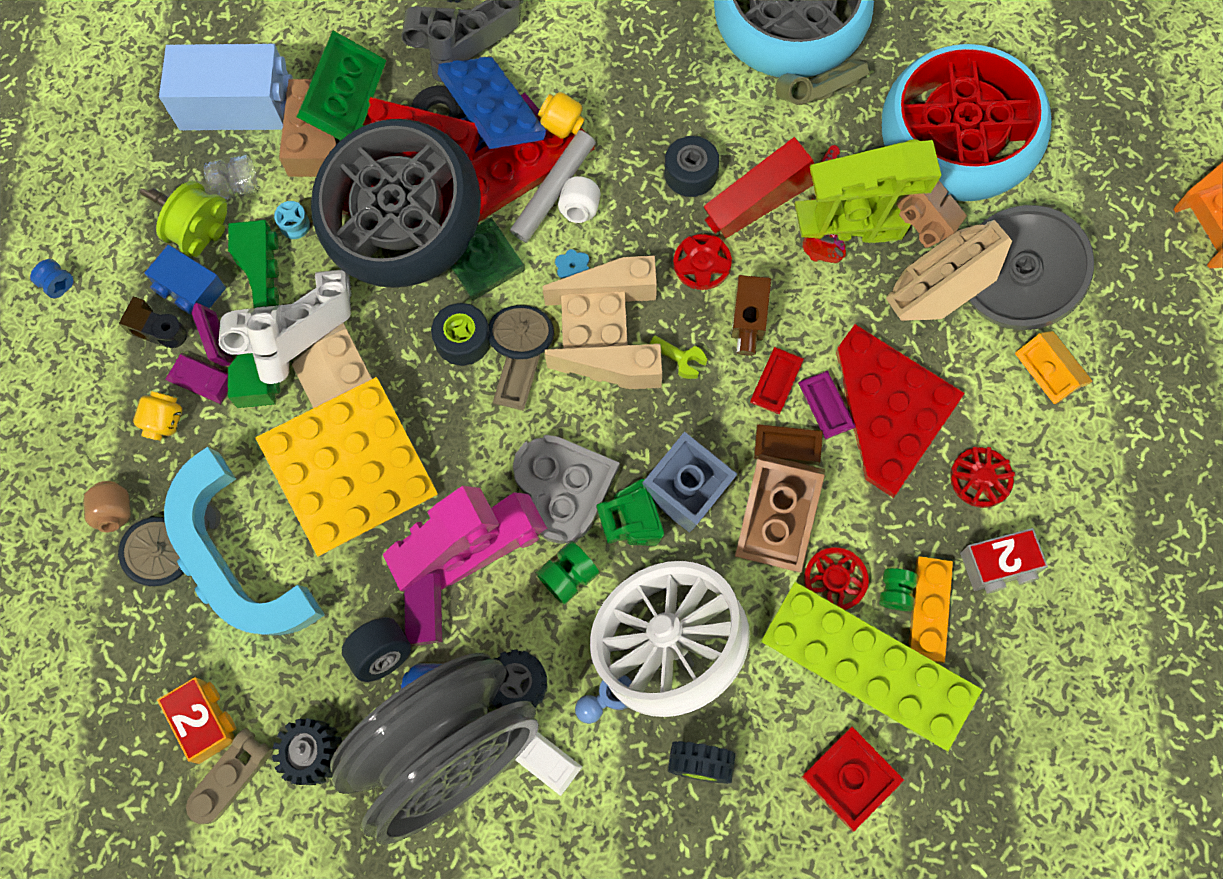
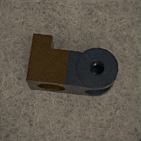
(145, 324)

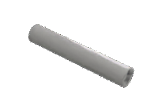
(552, 185)

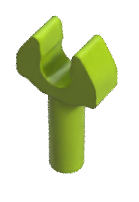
(682, 357)

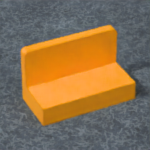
(1053, 366)

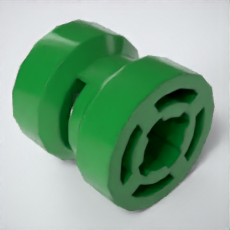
(898, 589)

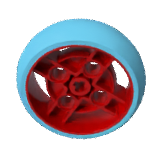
(972, 93)

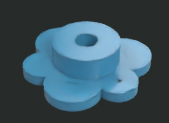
(572, 258)

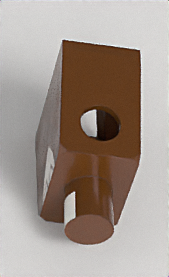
(751, 303)

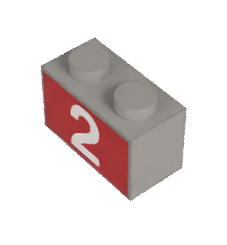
(1004, 560)

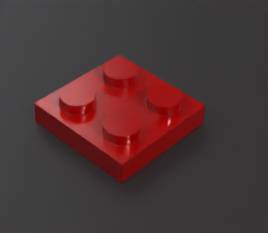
(852, 779)

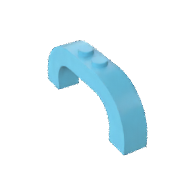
(216, 584)

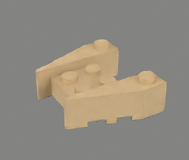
(596, 324)

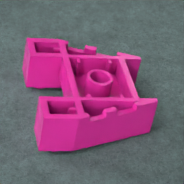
(464, 537)

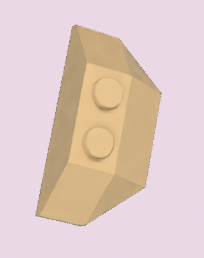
(950, 273)
(330, 367)

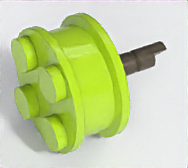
(189, 217)

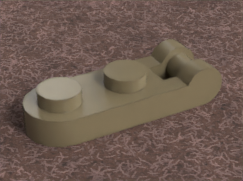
(227, 779)

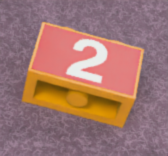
(198, 719)

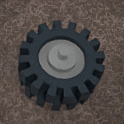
(306, 751)

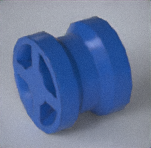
(51, 278)

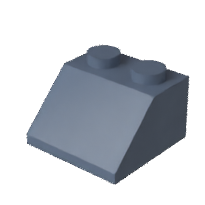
(688, 481)

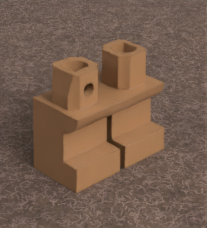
(932, 214)

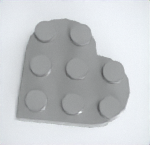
(563, 484)

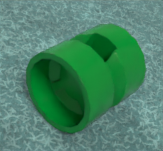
(563, 584)

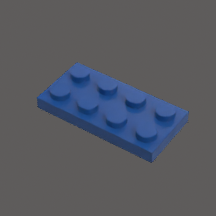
(491, 102)

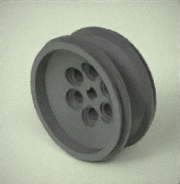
(432, 746)

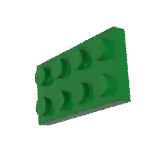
(341, 87)

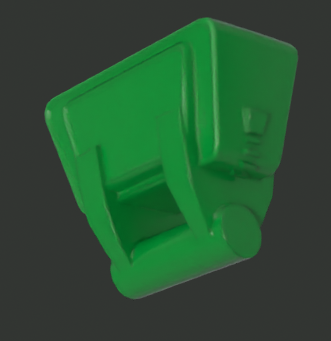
(636, 514)

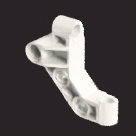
(285, 331)

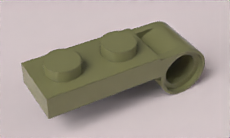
(821, 86)

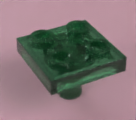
(486, 261)

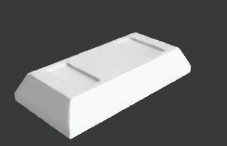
(549, 764)

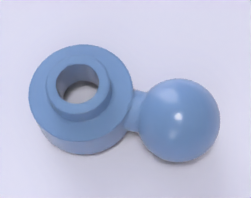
(590, 708)

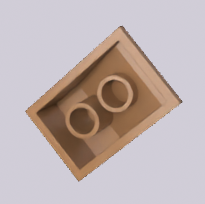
(780, 512)

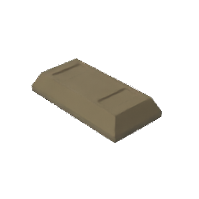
(515, 382)

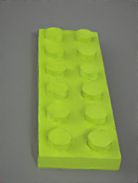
(872, 666)

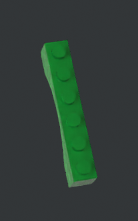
(253, 251)

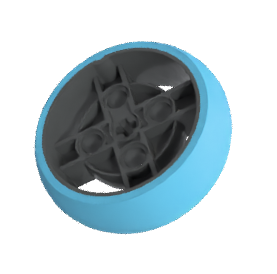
(792, 34)

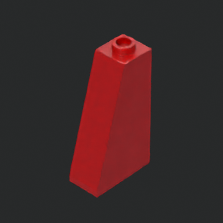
(761, 189)

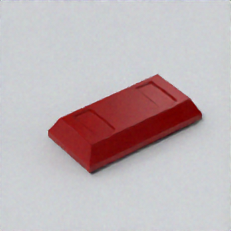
(776, 380)

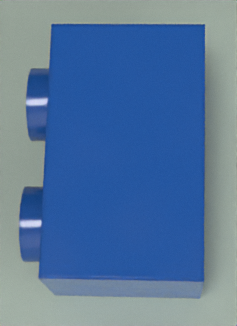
(183, 280)

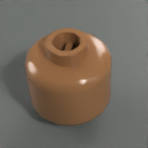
(106, 506)

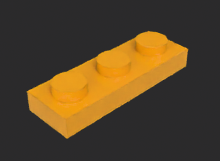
(931, 608)

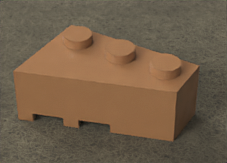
(302, 144)

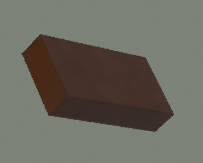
(789, 444)

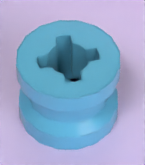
(289, 212)

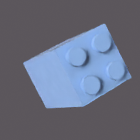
(224, 86)

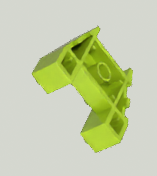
(861, 192)

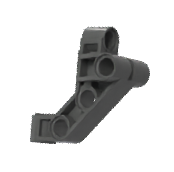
(459, 32)

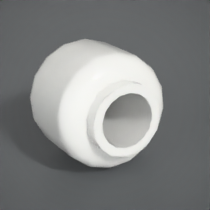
(579, 199)

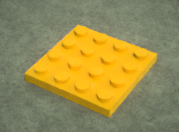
(346, 466)

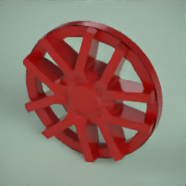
(982, 477)

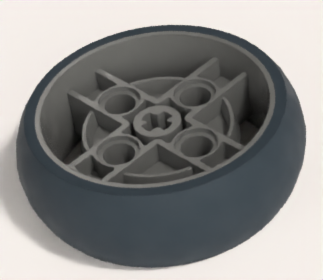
(360, 162)

